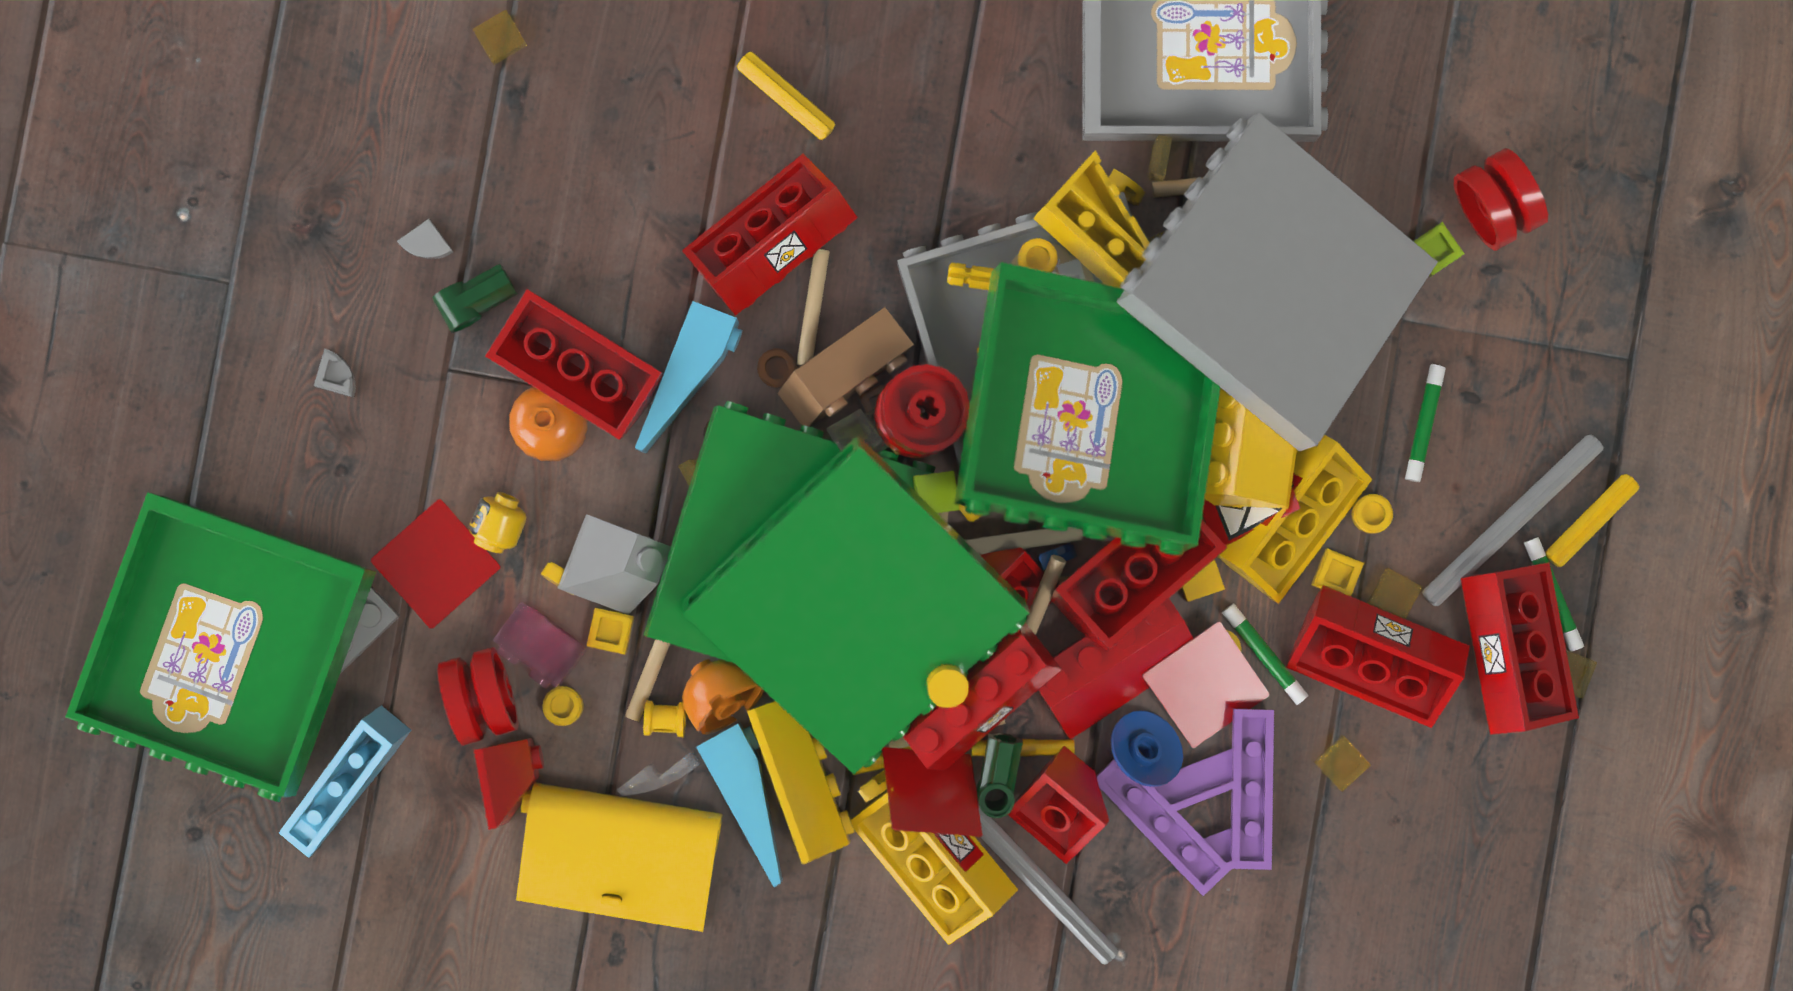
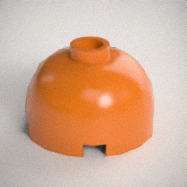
(545, 427)
(716, 693)

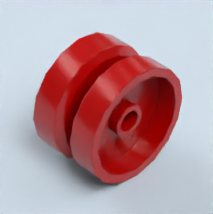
(1501, 199)
(900, 420)
(477, 696)

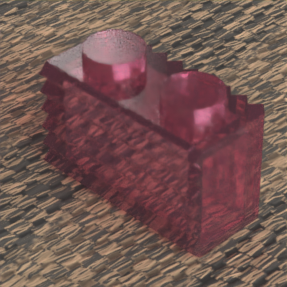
(539, 645)

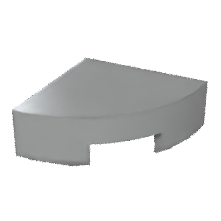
(425, 242)
(335, 375)

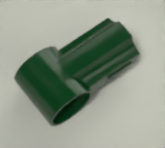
(465, 302)
(999, 772)

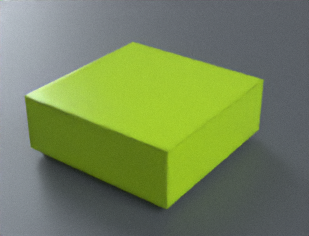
(1440, 246)
(937, 490)

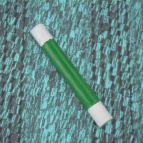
(1425, 423)
(1569, 628)
(1265, 654)

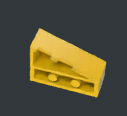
(1095, 224)

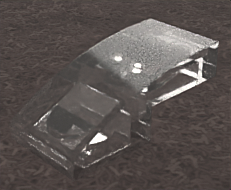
(651, 778)

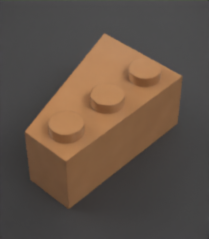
(846, 368)

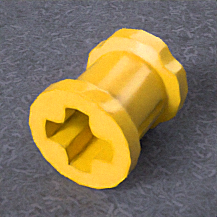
(664, 719)

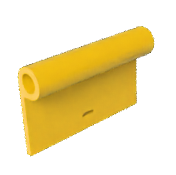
(621, 846)

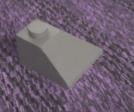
(613, 565)

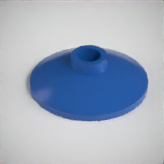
(1155, 740)

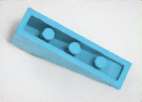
(696, 355)
(740, 778)
(345, 779)

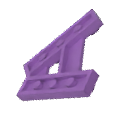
(1243, 770)

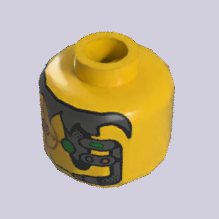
(497, 522)

